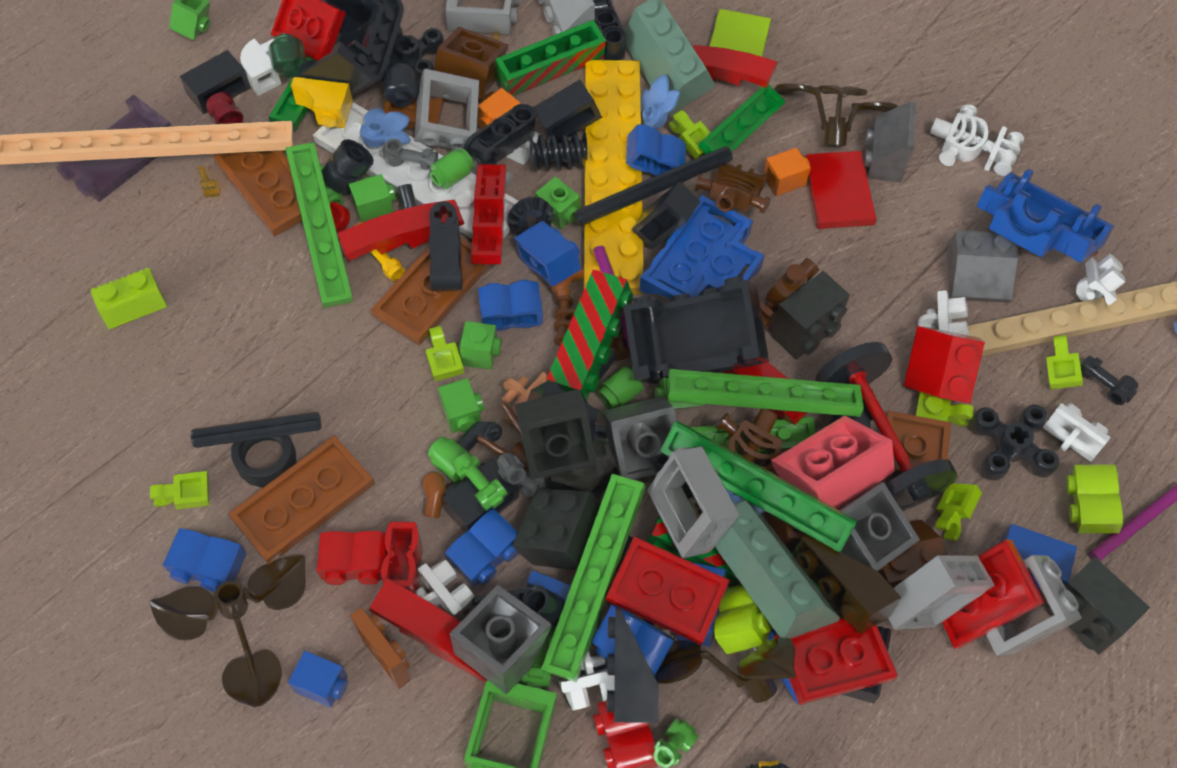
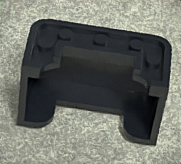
(361, 45)
(697, 333)

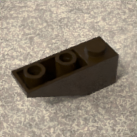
(852, 586)

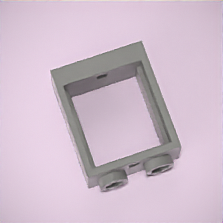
(481, 19)
(451, 88)
(688, 532)
(939, 591)
(1062, 602)

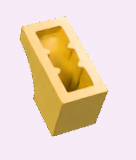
(326, 99)

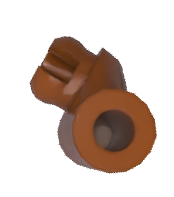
(562, 287)
(434, 490)

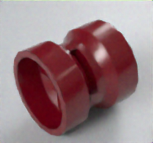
(223, 109)

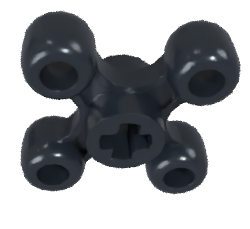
(410, 50)
(1014, 442)

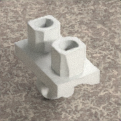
(1101, 279)
(947, 310)
(1077, 432)
(435, 580)
(577, 693)

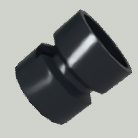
(346, 166)

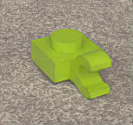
(690, 133)
(443, 357)
(1064, 368)
(940, 409)
(188, 491)
(956, 503)

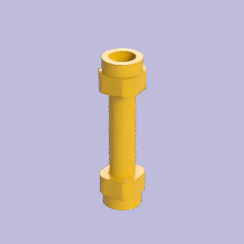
(390, 266)

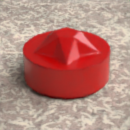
(340, 216)

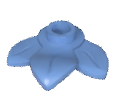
(658, 102)
(381, 127)

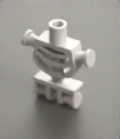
(1002, 151)

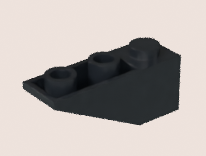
(634, 682)

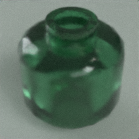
(287, 55)

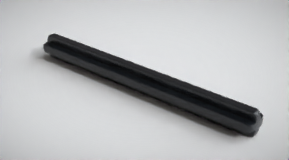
(653, 186)

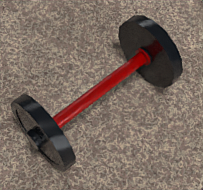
(861, 367)

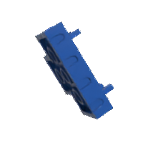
(1043, 220)
(702, 254)

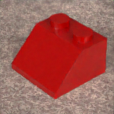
(944, 363)

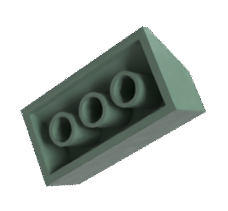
(664, 50)
(773, 576)

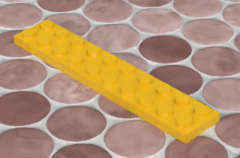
(617, 95)

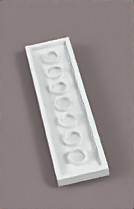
(409, 172)

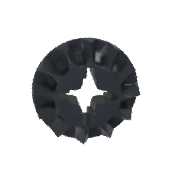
(535, 207)

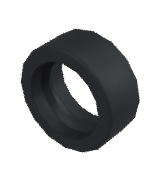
(263, 476)

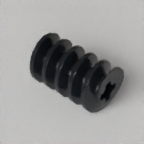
(559, 151)

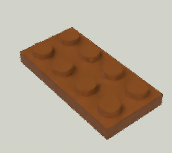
(265, 184)
(411, 304)
(301, 499)

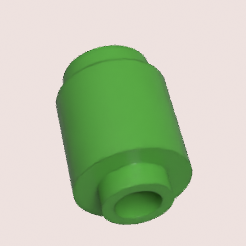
(451, 168)
(619, 388)
(443, 454)

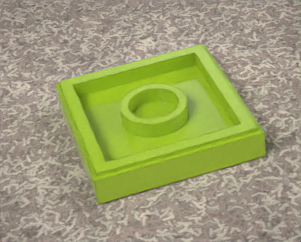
(740, 32)

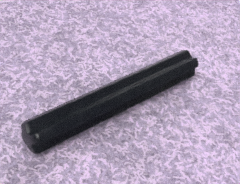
(256, 429)

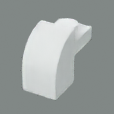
(258, 67)

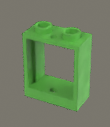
(519, 696)

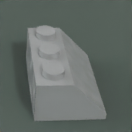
(567, 13)

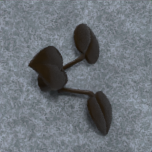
(836, 128)
(186, 613)
(767, 662)

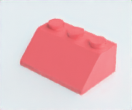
(837, 462)

